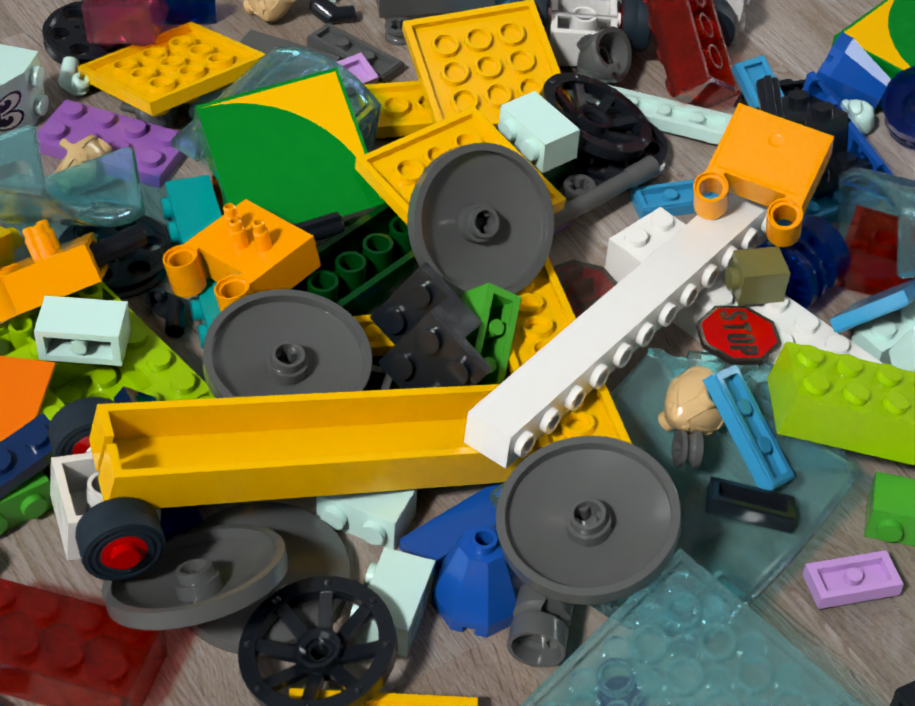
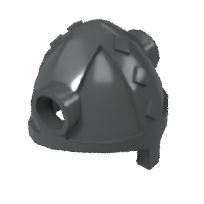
(605, 55)

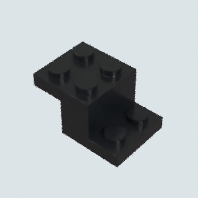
(824, 117)
(429, 335)

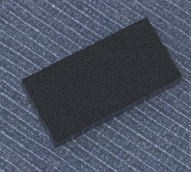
(750, 504)

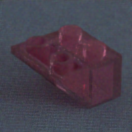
(124, 21)

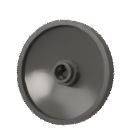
(481, 218)
(285, 347)
(588, 520)
(312, 552)
(200, 578)

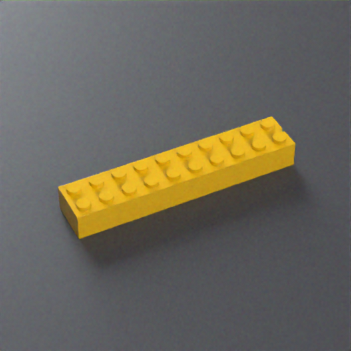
(289, 446)

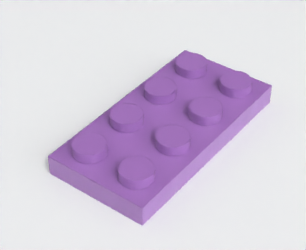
(151, 142)

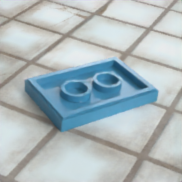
(874, 306)

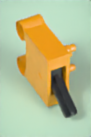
(60, 268)

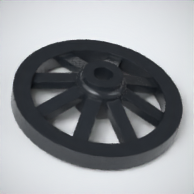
(595, 125)
(319, 643)

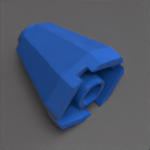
(853, 72)
(476, 584)

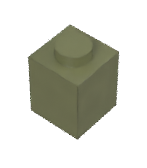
(757, 276)

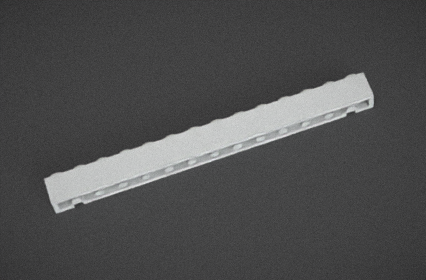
(609, 332)

